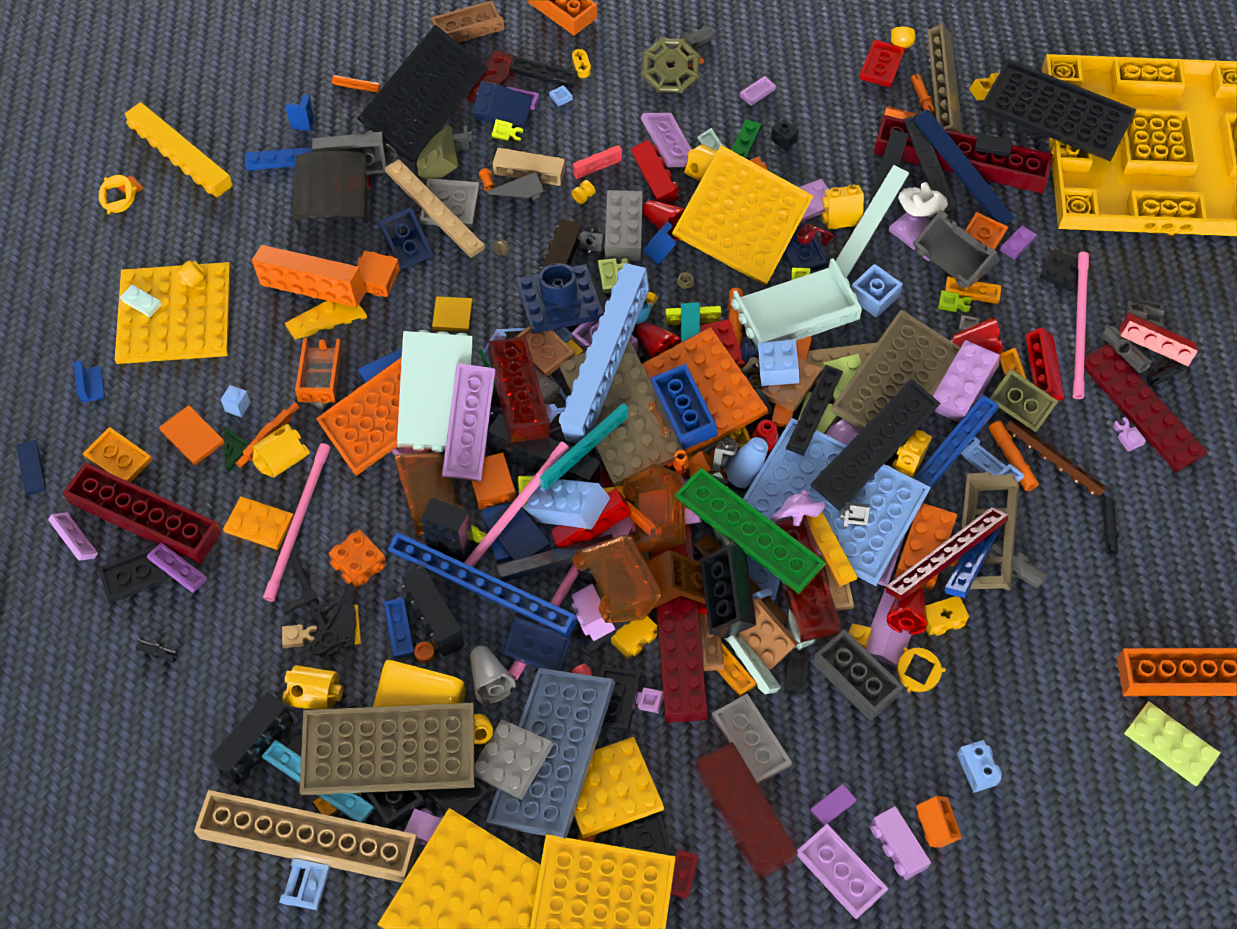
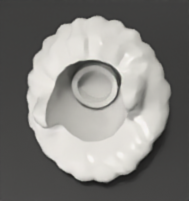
(922, 201)

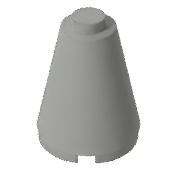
(490, 677)

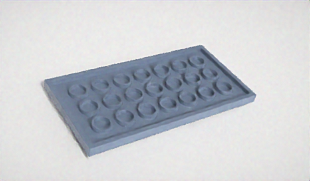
(569, 714)

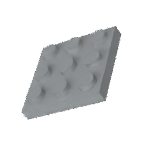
(457, 196)
(512, 759)

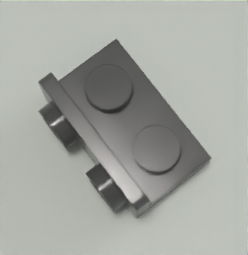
(723, 451)

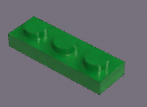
(746, 138)

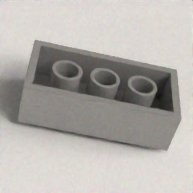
(623, 225)

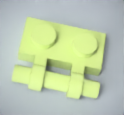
(608, 272)

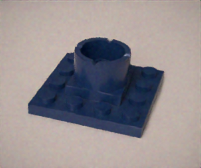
(559, 297)

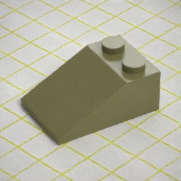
(438, 156)
(1023, 400)

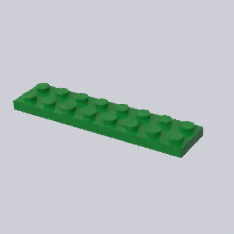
(750, 530)

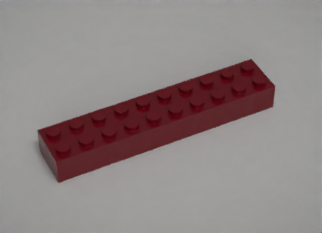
(1022, 169)
(681, 652)

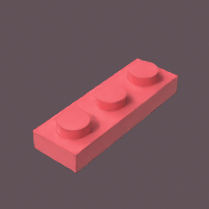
(597, 162)

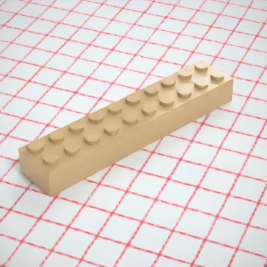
(307, 836)

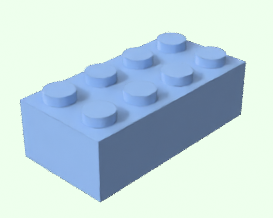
(568, 503)

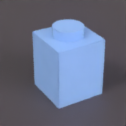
(235, 401)

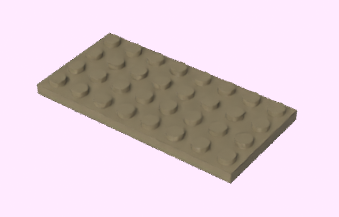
(902, 353)
(639, 438)
(387, 749)

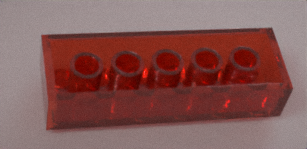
(518, 389)
(814, 607)
(746, 810)

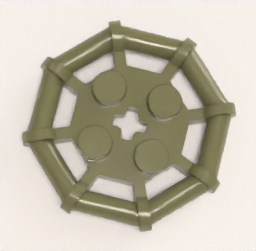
(670, 74)

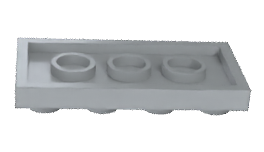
(752, 737)

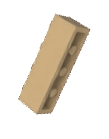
(519, 164)

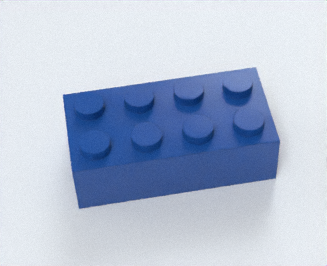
(684, 406)

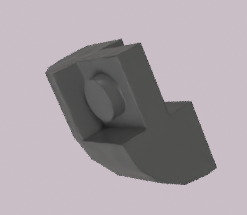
(1147, 310)

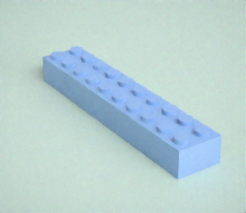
(605, 353)

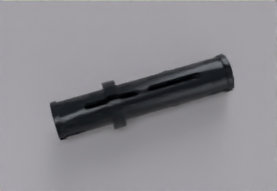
(1111, 533)

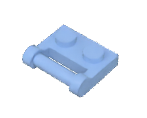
(311, 886)

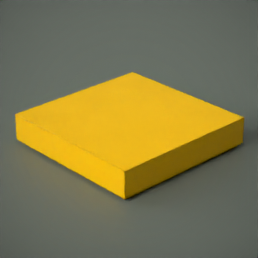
(452, 314)

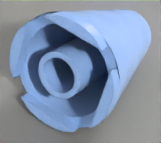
(746, 463)

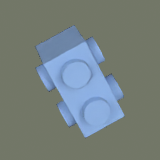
(979, 766)

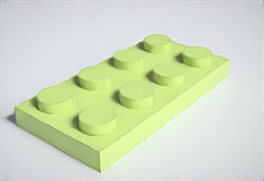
(1172, 743)

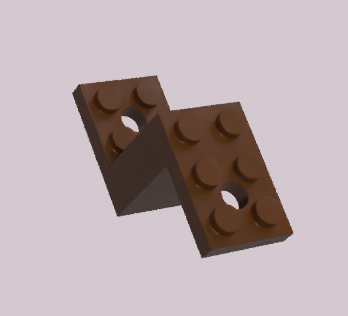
(677, 577)

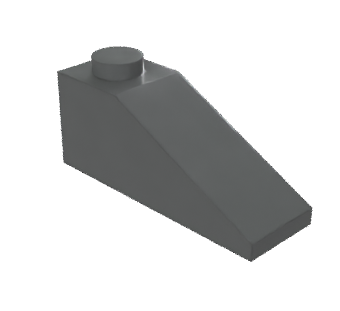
(524, 187)

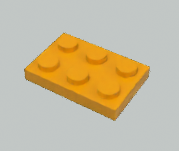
(117, 455)
(258, 523)

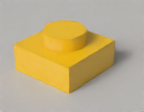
(861, 634)

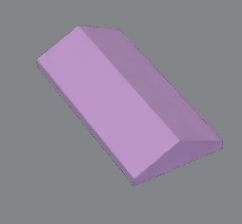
(884, 642)

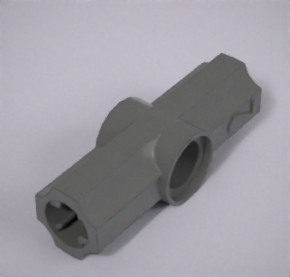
(696, 38)
(1133, 355)
(1021, 567)

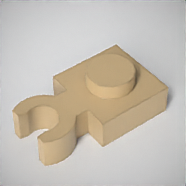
(296, 635)

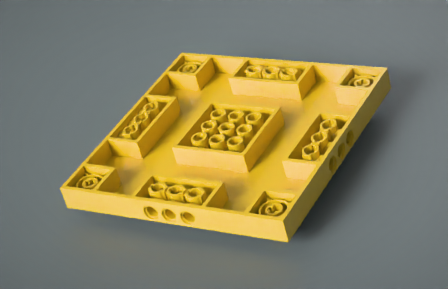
(1175, 158)

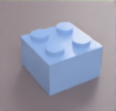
(876, 290)
(778, 362)

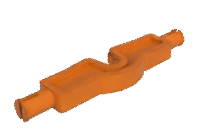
(282, 419)

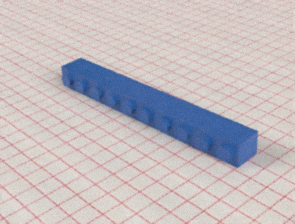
(483, 584)

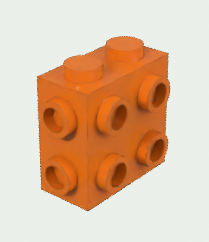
(378, 272)
(357, 559)

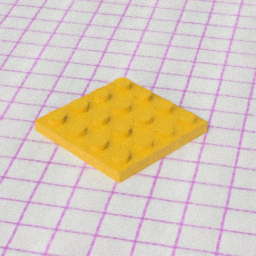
(616, 789)

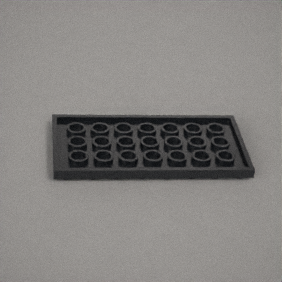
(423, 93)
(1058, 109)

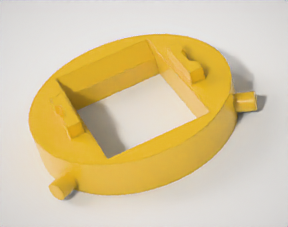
(121, 205)
(910, 683)

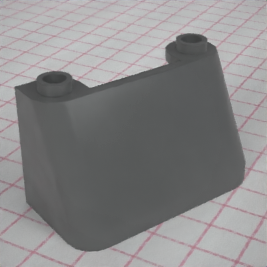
(955, 251)

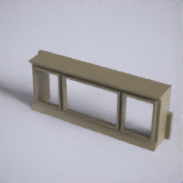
(985, 482)

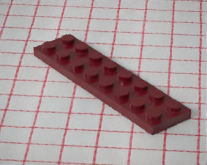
(1143, 408)

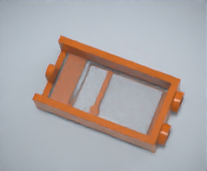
(318, 372)

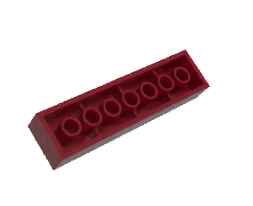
(142, 512)

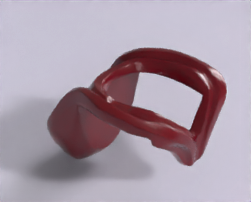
(809, 231)

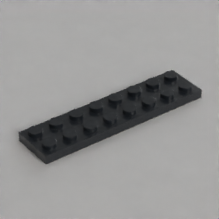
(875, 444)

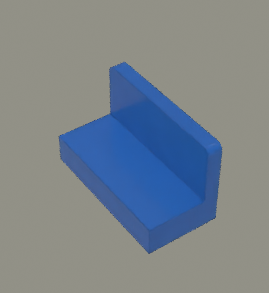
(301, 115)
(660, 244)
(88, 382)

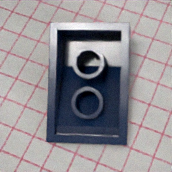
(502, 104)
(405, 238)

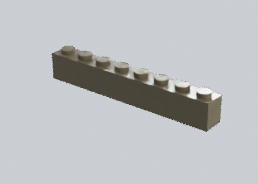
(944, 78)

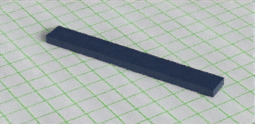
(963, 168)

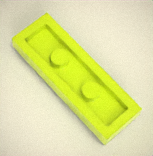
(707, 315)

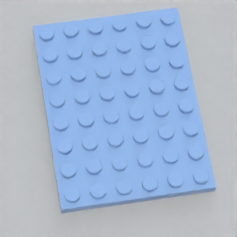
(891, 496)

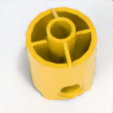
(699, 161)
(278, 451)
(312, 688)

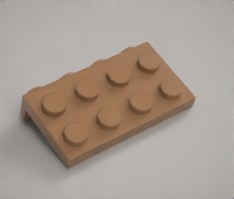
(470, 21)

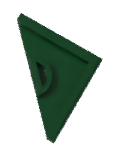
(234, 448)

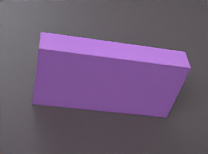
(833, 805)

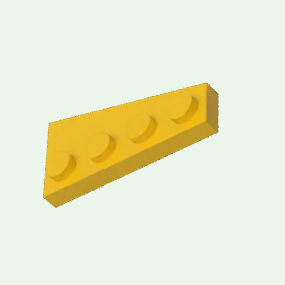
(323, 317)

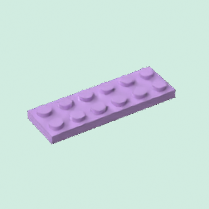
(468, 422)

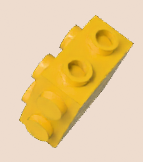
(842, 206)
(912, 453)

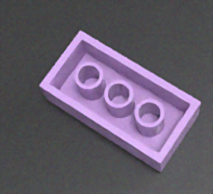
(965, 380)

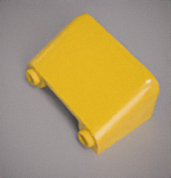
(411, 685)

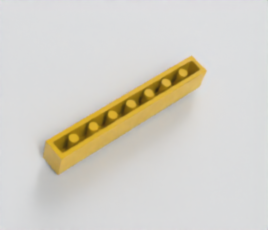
(178, 150)

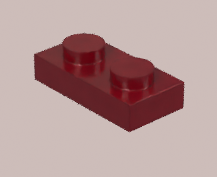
(683, 873)

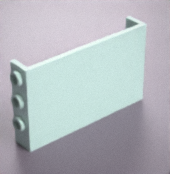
(798, 307)
(428, 386)

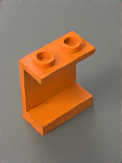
(496, 483)

